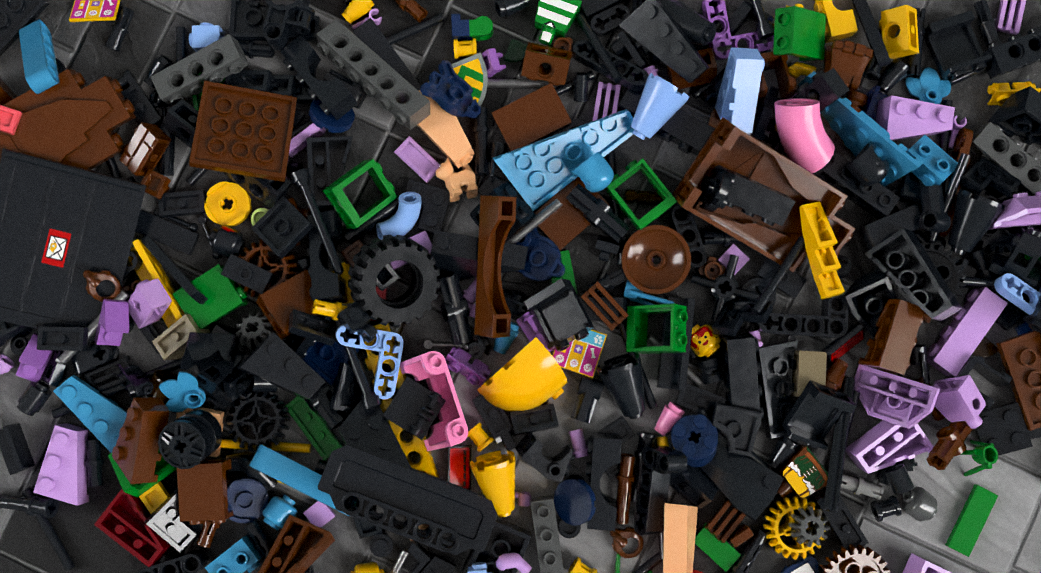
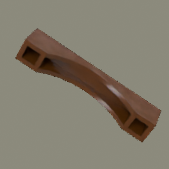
(495, 222)

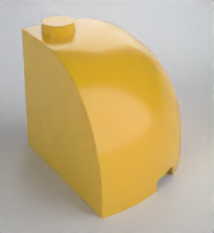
(525, 380)

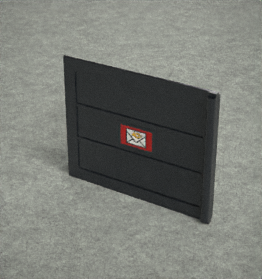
(54, 229)

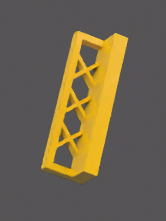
(151, 270)

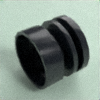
(190, 439)

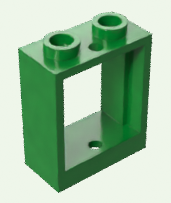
(632, 169)
(342, 204)
(637, 328)

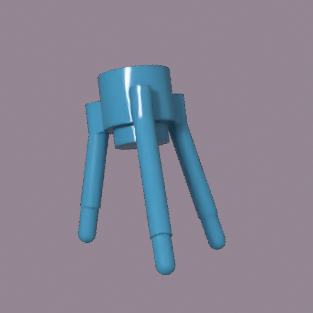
(636, 295)

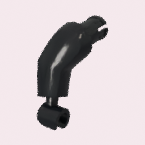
(241, 461)

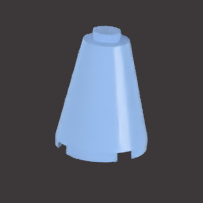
(656, 106)

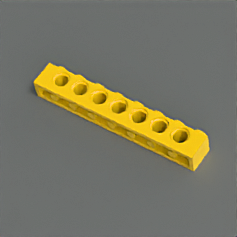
(426, 462)

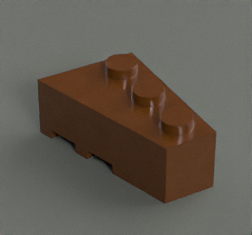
(895, 337)
(138, 440)
(296, 547)

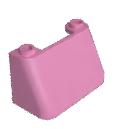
(452, 424)

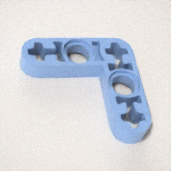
(1012, 289)
(381, 346)

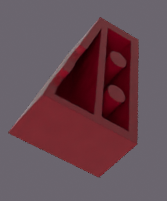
(126, 525)

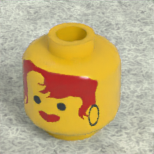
(704, 341)

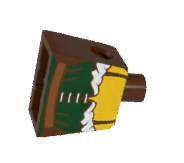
(802, 474)

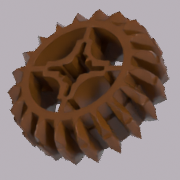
(265, 260)

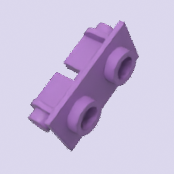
(532, 328)
(475, 373)

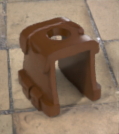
(848, 60)
(786, 83)

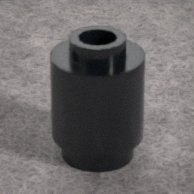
(34, 398)

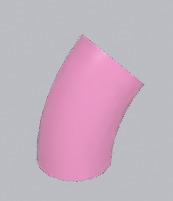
(803, 133)

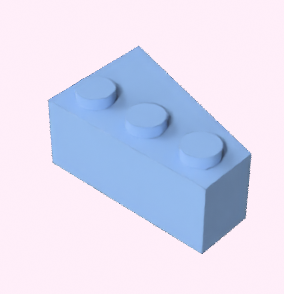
(740, 87)

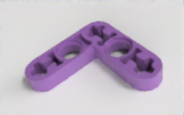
(724, 37)

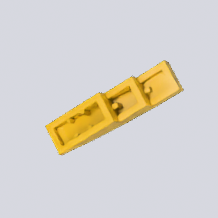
(819, 248)

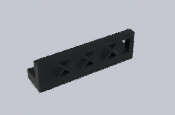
(674, 366)

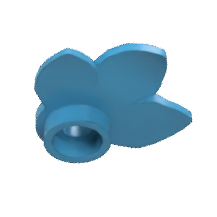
(928, 85)
(180, 392)

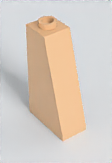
(447, 134)
(679, 538)

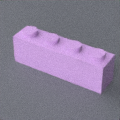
(965, 331)

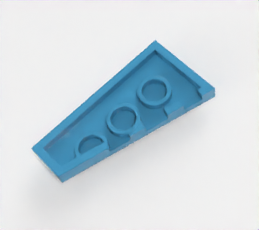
(93, 409)

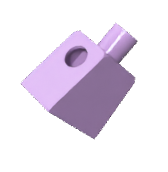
(960, 400)

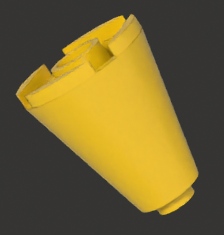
(497, 479)

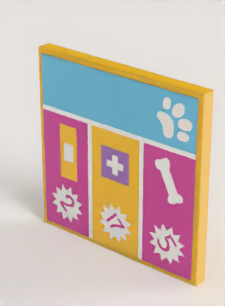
(94, 10)
(583, 354)

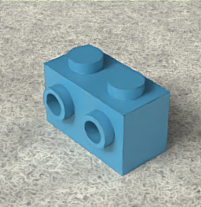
(936, 164)
(237, 558)

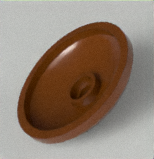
(643, 247)

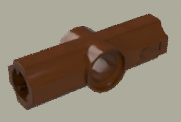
(949, 444)

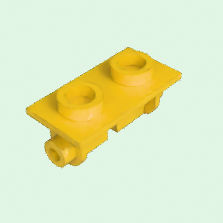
(1002, 91)

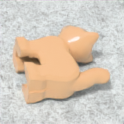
(457, 182)

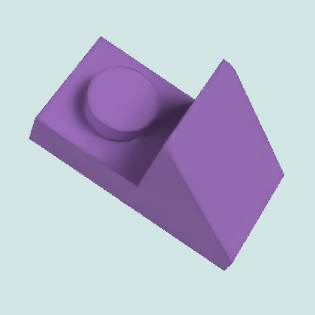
(112, 322)
(33, 361)

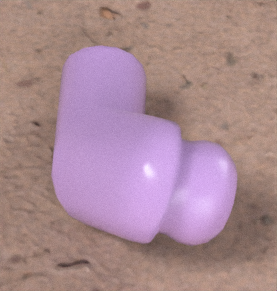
(512, 560)

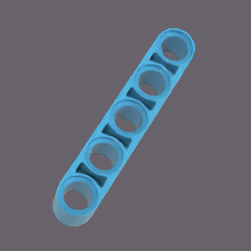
(38, 56)
(291, 474)

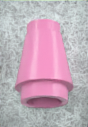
(670, 415)

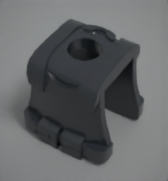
(988, 372)

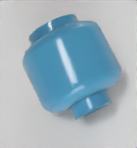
(278, 511)

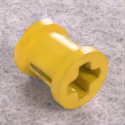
(465, 48)
(479, 437)
(579, 567)

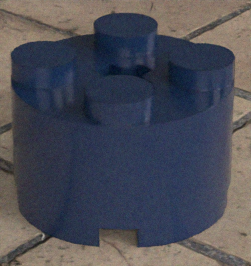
(700, 429)

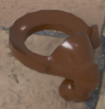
(94, 278)
(620, 540)

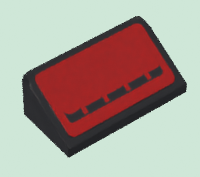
(843, 344)
(459, 465)

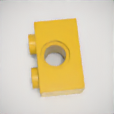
(906, 42)

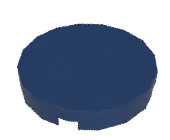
(321, 120)
(246, 499)
(574, 501)

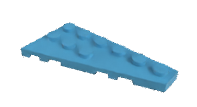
(859, 129)
(546, 165)

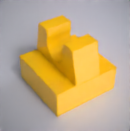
(154, 497)

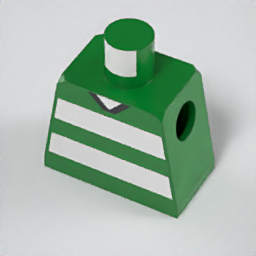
(555, 18)

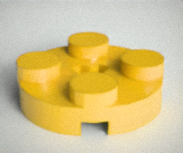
(215, 201)

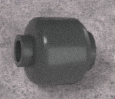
(919, 504)

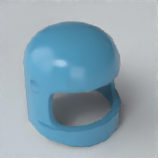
(594, 173)

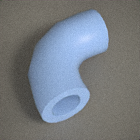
(404, 218)

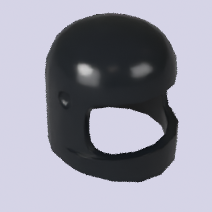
(868, 166)

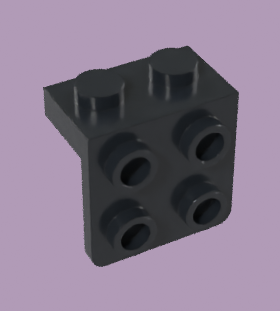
(523, 210)

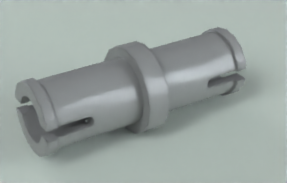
(860, 486)

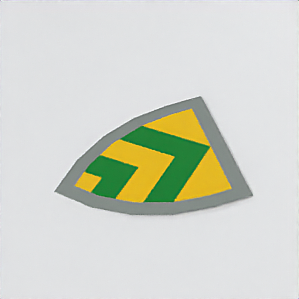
(475, 74)

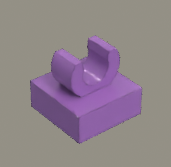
(491, 61)

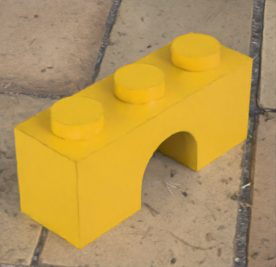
(838, 23)

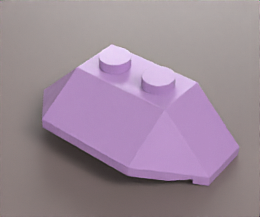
(1020, 212)
(894, 397)

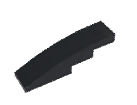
(265, 81)

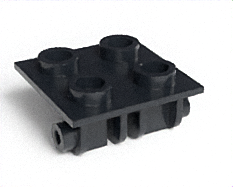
(414, 408)

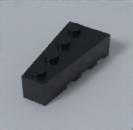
(913, 271)
(741, 370)

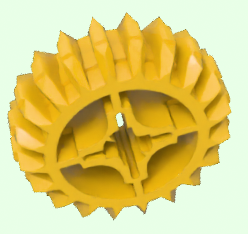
(777, 531)

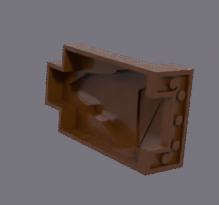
(71, 121)
(751, 157)

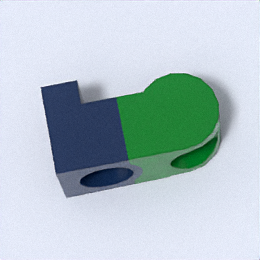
(468, 29)

